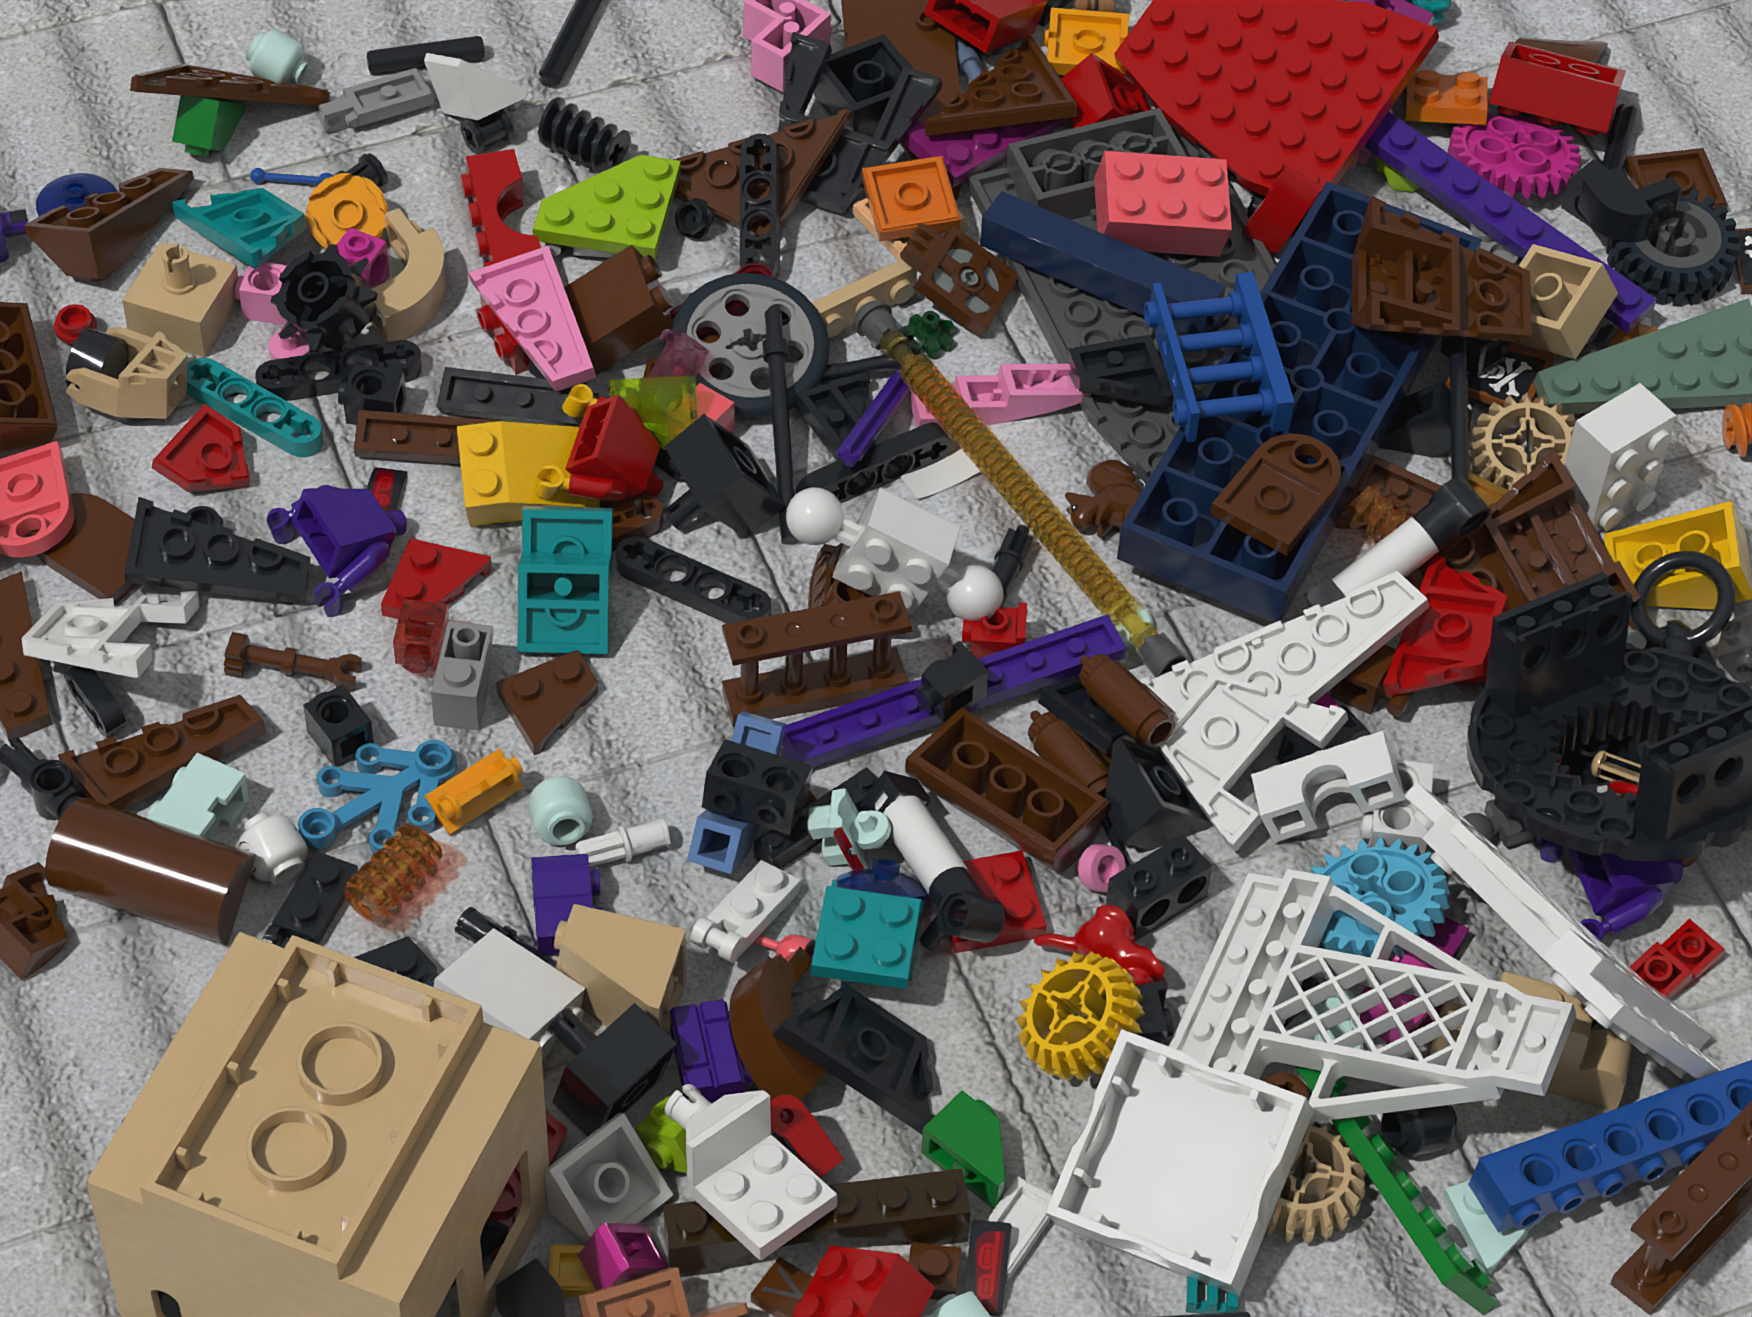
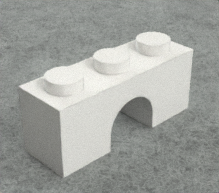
(1293, 790)

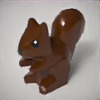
(1113, 499)

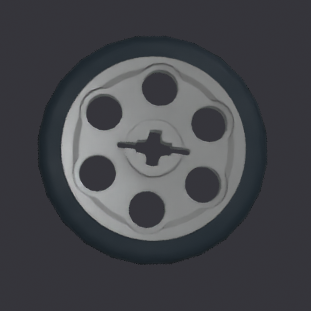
(760, 293)

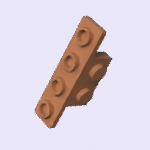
(650, 1296)

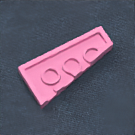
(537, 313)

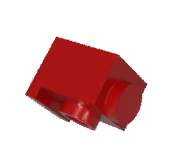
(997, 633)

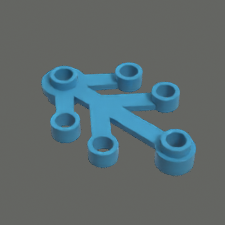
(380, 791)

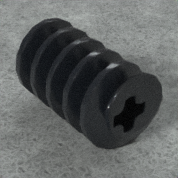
(582, 137)

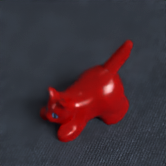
(1110, 936)

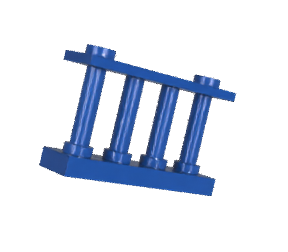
(1252, 335)

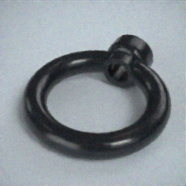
(1678, 638)

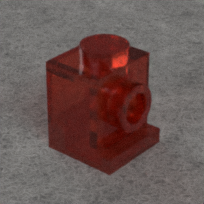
(420, 644)

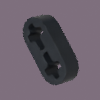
(95, 699)

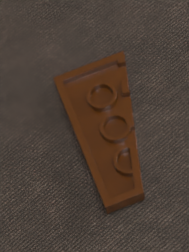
(147, 763)

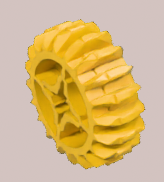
(1090, 989)

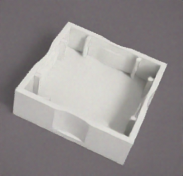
(1180, 1162)

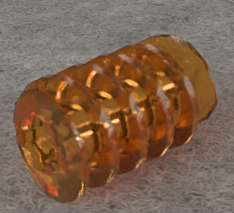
(1376, 512)
(392, 874)

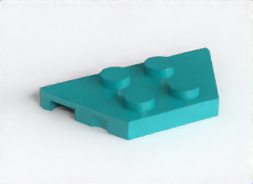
(245, 223)

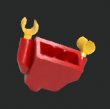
(610, 453)

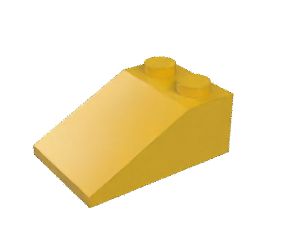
(503, 465)
(1707, 530)

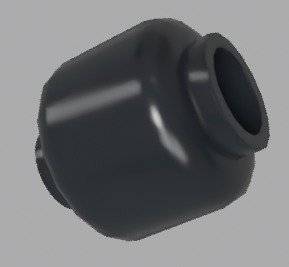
(1419, 1130)

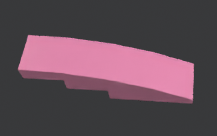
(1011, 395)

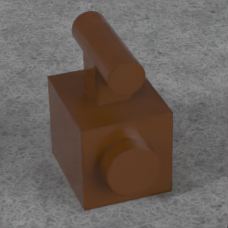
(1365, 685)

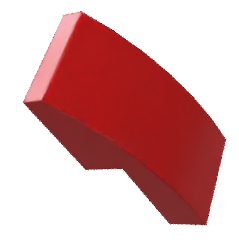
(1282, 209)
(1678, 960)

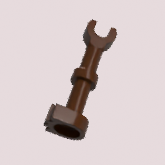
(240, 651)

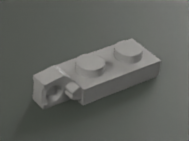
(376, 101)

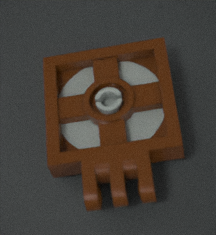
(959, 275)

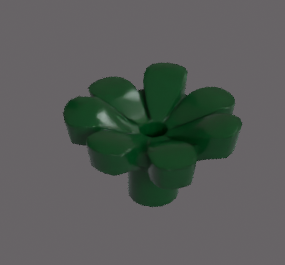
(929, 334)

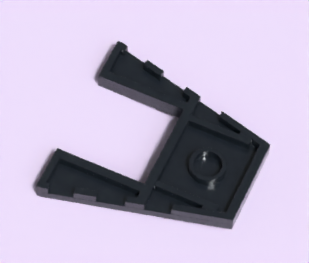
(840, 176)

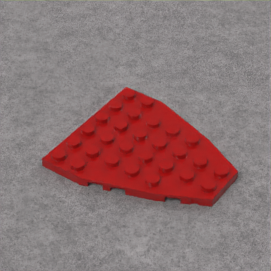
(1275, 78)

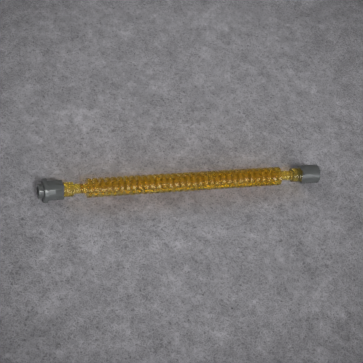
(1017, 487)

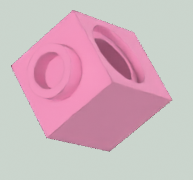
(255, 293)

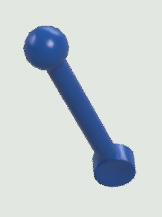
(259, 176)

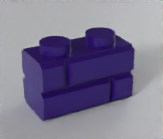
(707, 1050)

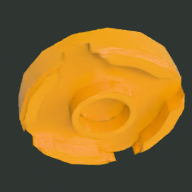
(345, 203)

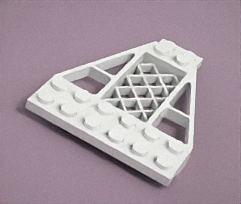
(1581, 961)
(1257, 982)

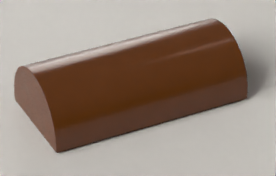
(25, 400)
(1009, 789)
(148, 869)

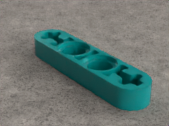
(257, 402)

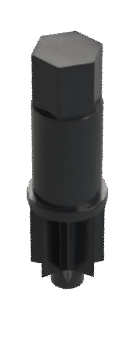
(1011, 557)

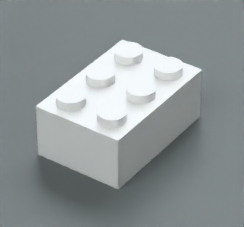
(1619, 456)

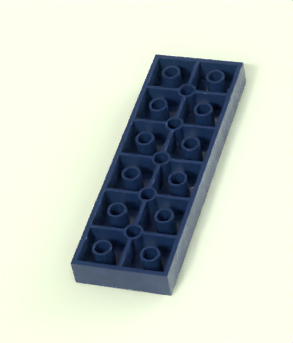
(1344, 394)

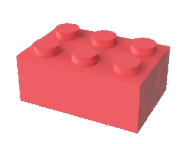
(1164, 202)

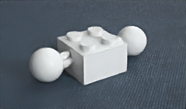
(895, 550)

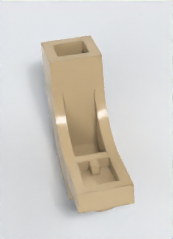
(419, 290)

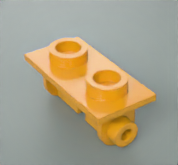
(475, 790)

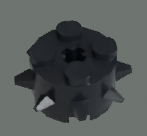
(325, 299)

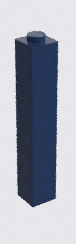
(1092, 260)

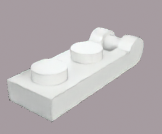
(746, 911)

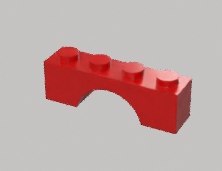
(495, 191)

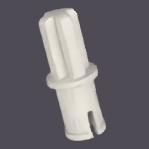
(625, 843)

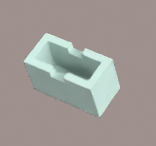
(202, 798)

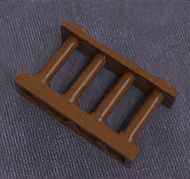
(818, 684)
(1690, 1217)

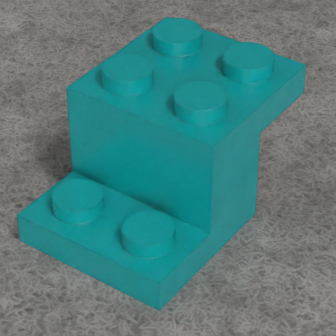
(565, 580)
(867, 937)

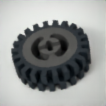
(1699, 260)

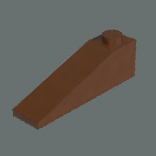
(110, 225)

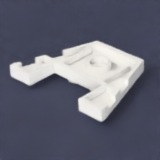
(93, 632)
(1222, 735)

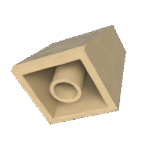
(622, 963)

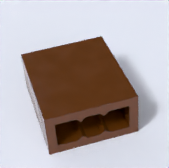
(620, 306)

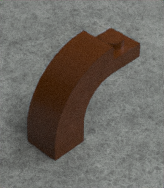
(755, 1011)

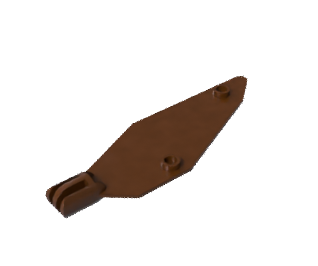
(918, 39)

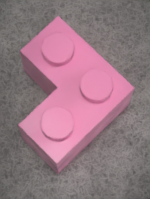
(770, 29)

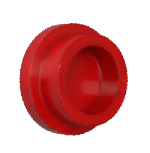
(72, 322)

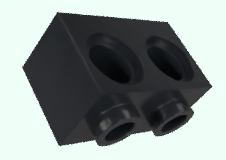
(757, 786)
(1160, 885)

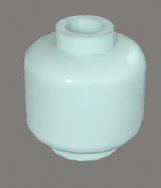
(277, 57)
(560, 810)

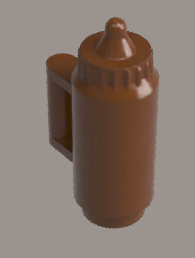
(1127, 700)
(1068, 751)

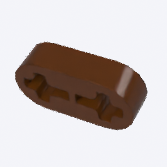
(629, 524)

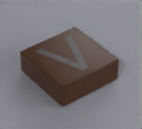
(781, 1289)

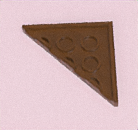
(213, 83)
(1014, 92)
(717, 173)

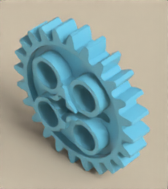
(1392, 882)

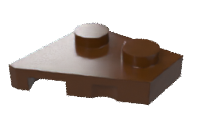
(547, 696)

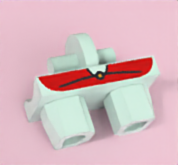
(847, 831)

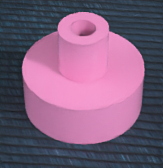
(288, 347)
(1098, 865)

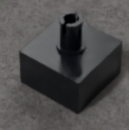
(721, 479)
(610, 1068)

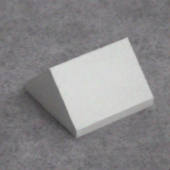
(469, 90)
(605, 1181)

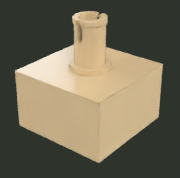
(182, 297)
(1566, 299)

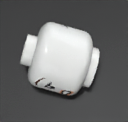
(277, 847)

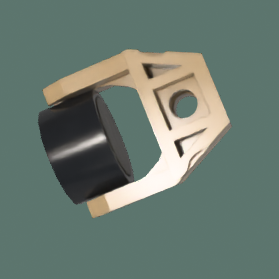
(127, 373)

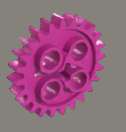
(1517, 154)

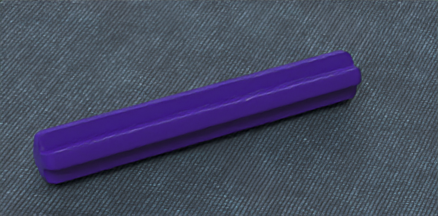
(873, 420)

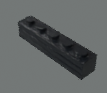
(781, 849)

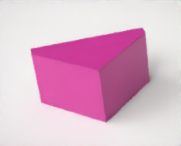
(620, 1254)

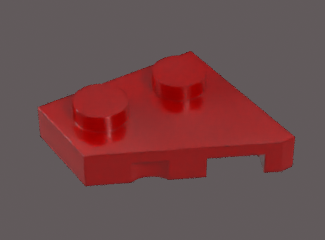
(432, 575)

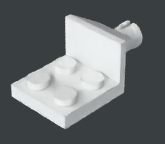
(745, 1172)

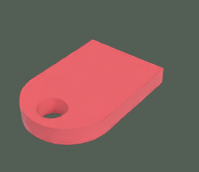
(32, 498)

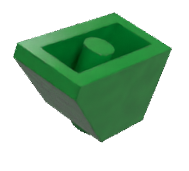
(206, 123)
(969, 1139)

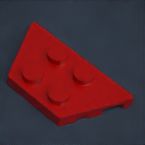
(1448, 638)

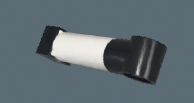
(1450, 514)
(960, 901)

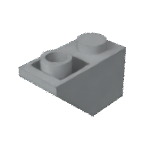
(462, 676)

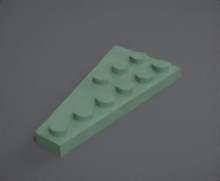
(1683, 365)

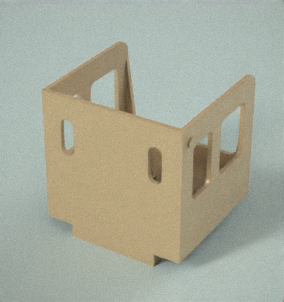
(322, 1147)

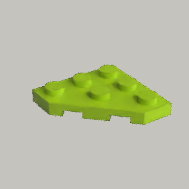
(613, 208)

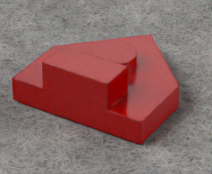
(205, 454)

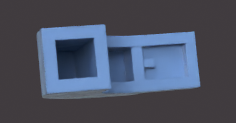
(721, 839)

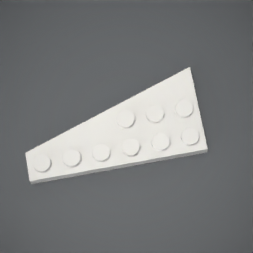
(1307, 652)

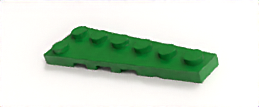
(1403, 1194)

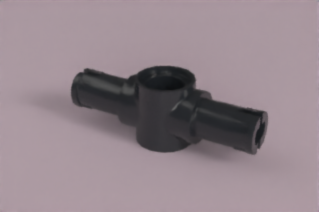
(44, 779)

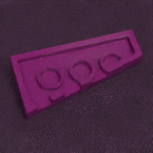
(973, 150)

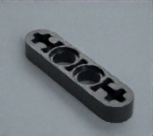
(763, 209)
(337, 365)
(911, 452)
(688, 589)

